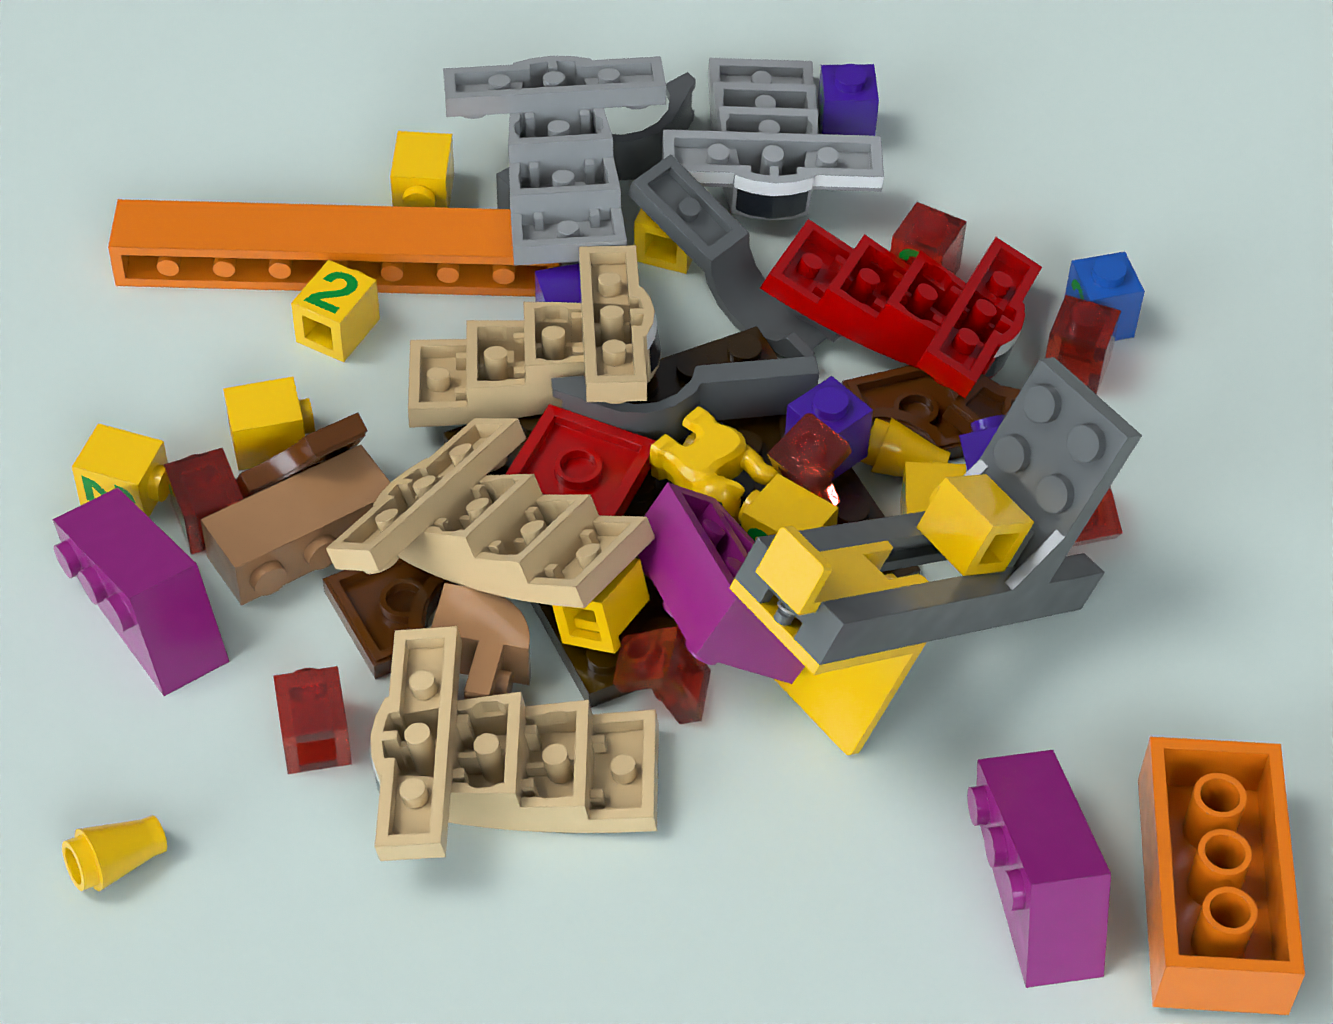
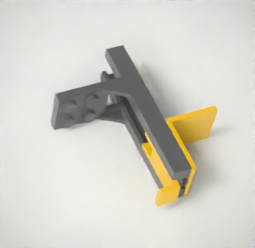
(866, 628)

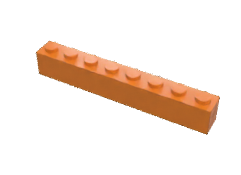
(289, 243)

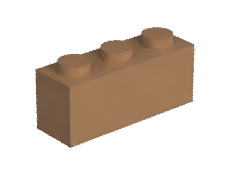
(290, 525)

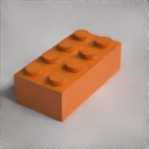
(1219, 877)

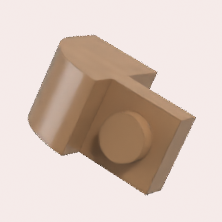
(492, 637)

